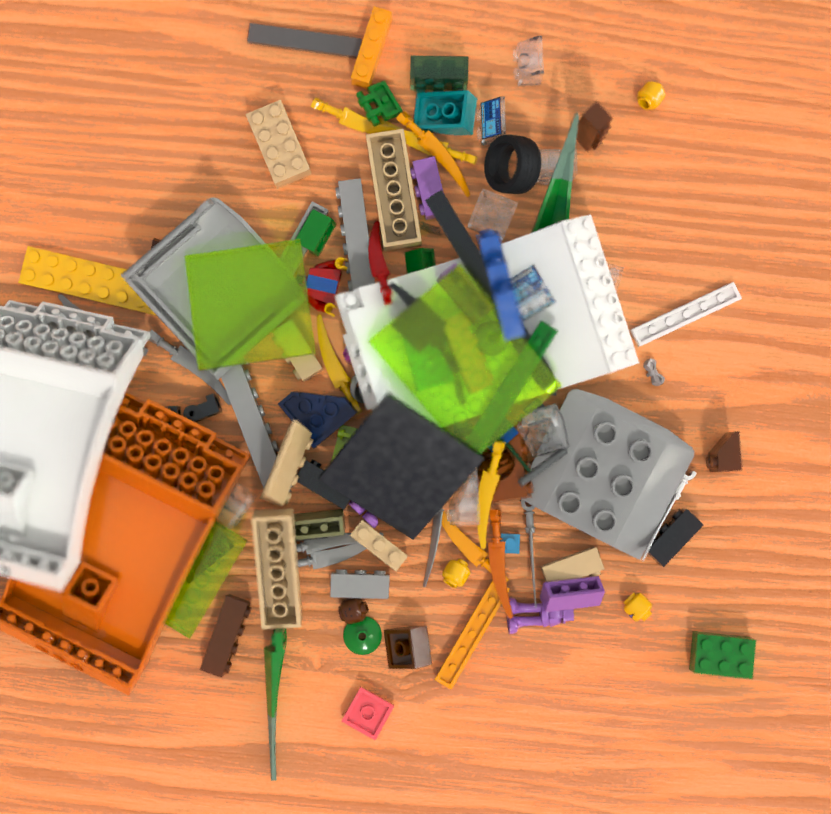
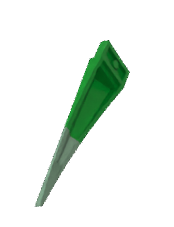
(557, 199)
(273, 665)

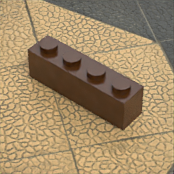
(593, 127)
(225, 635)

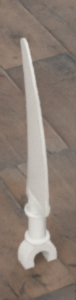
(677, 495)

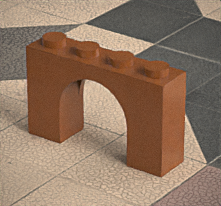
(509, 488)

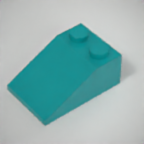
(446, 112)

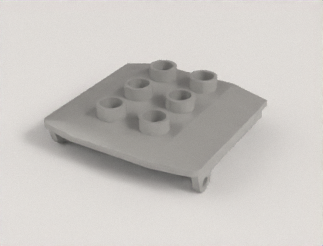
(162, 275)
(614, 475)

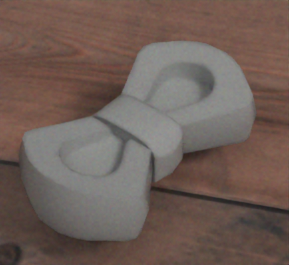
(656, 378)

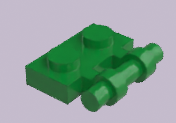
(384, 101)

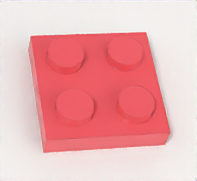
(368, 713)

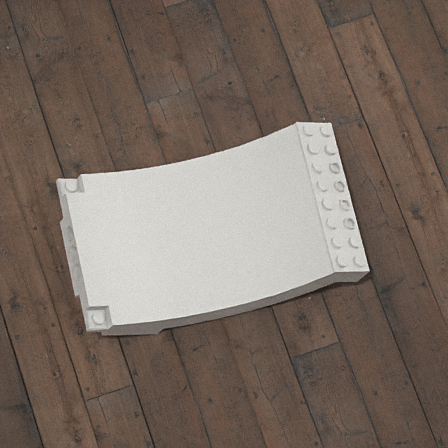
(586, 311)
(57, 404)

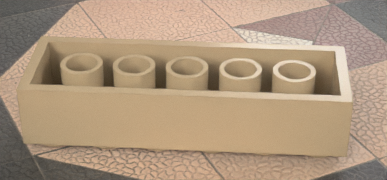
(393, 189)
(277, 568)

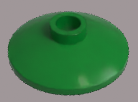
(370, 643)

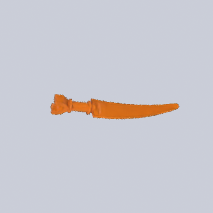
(497, 561)

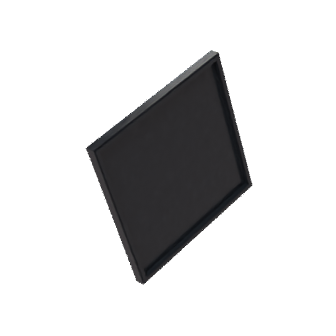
(400, 466)

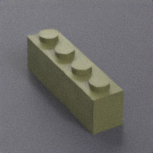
(319, 524)

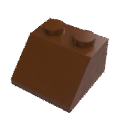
(725, 454)
(407, 647)

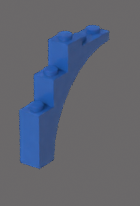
(500, 283)

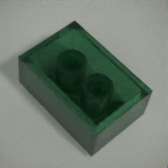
(438, 73)

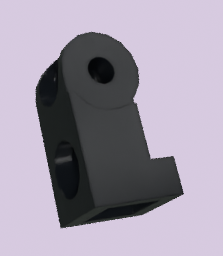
(203, 410)

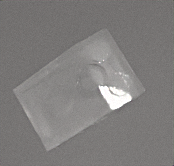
(465, 503)

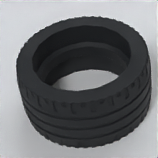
(527, 167)

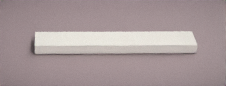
(685, 314)

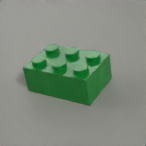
(722, 655)

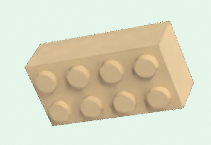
(278, 144)

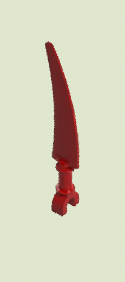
(378, 265)

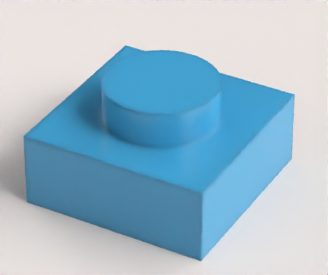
(512, 542)

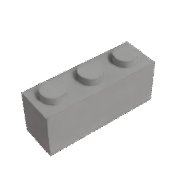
(360, 584)

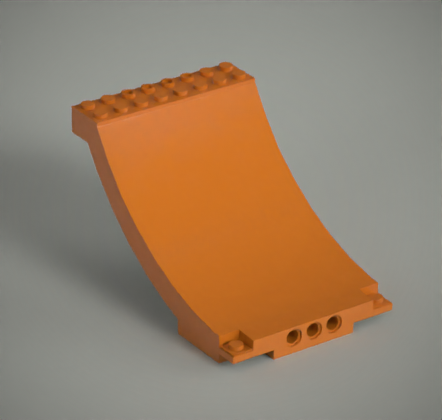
(141, 535)

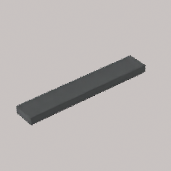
(304, 40)

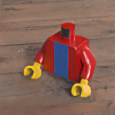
(324, 284)

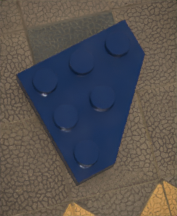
(318, 413)

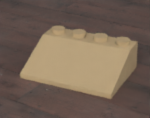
(286, 464)

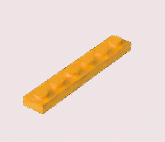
(469, 637)

